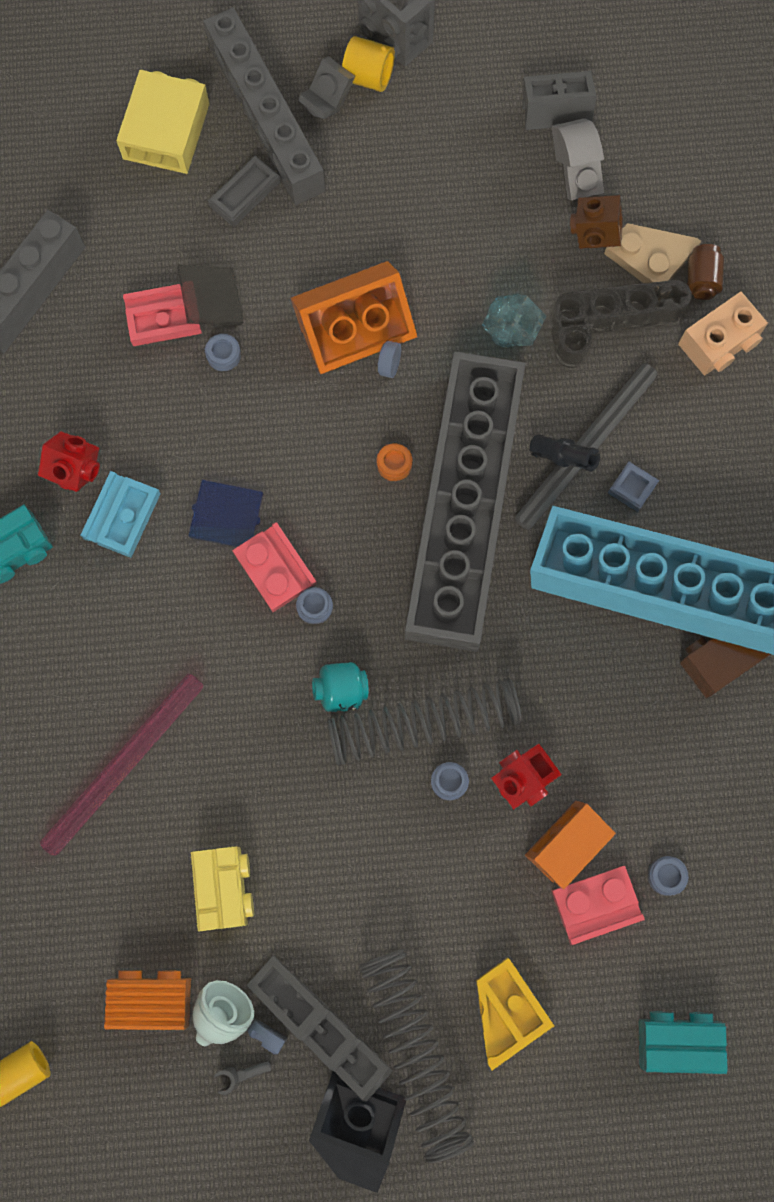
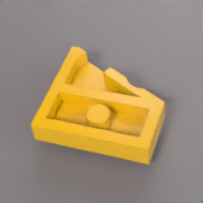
(508, 1013)

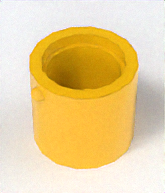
(369, 63)

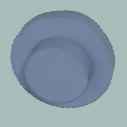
(314, 605)
(449, 781)

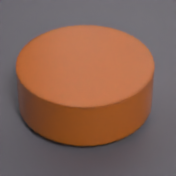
(394, 462)

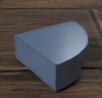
(270, 1038)

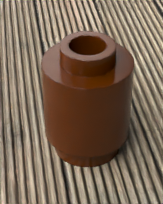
(705, 271)

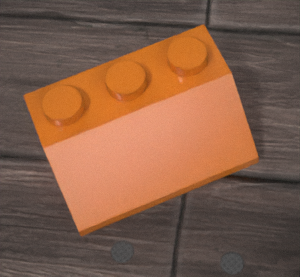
(354, 316)

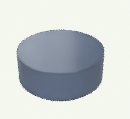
(222, 352)
(389, 359)
(668, 876)

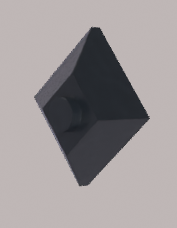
(357, 1134)

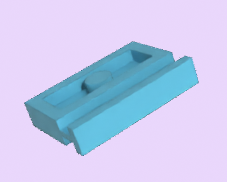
(120, 514)

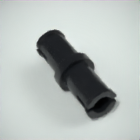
(564, 452)

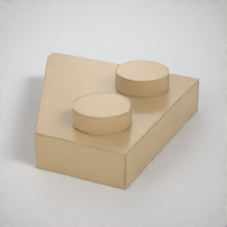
(652, 253)

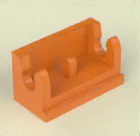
(570, 844)

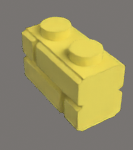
(221, 889)

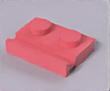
(157, 315)
(274, 567)
(597, 905)

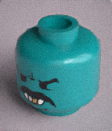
(340, 687)

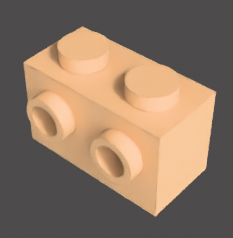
(723, 334)

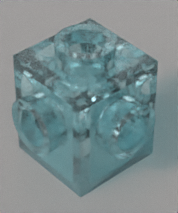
(513, 321)

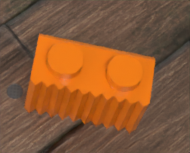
(148, 1002)

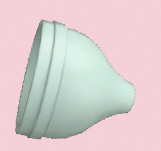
(221, 1013)

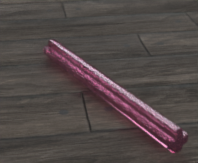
(121, 765)

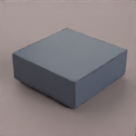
(633, 486)

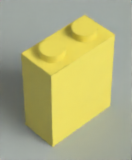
(163, 121)

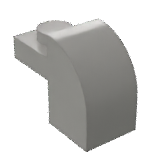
(580, 152)

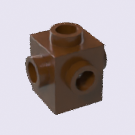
(598, 222)

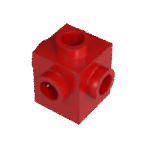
(69, 461)
(525, 776)

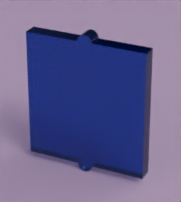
(225, 514)

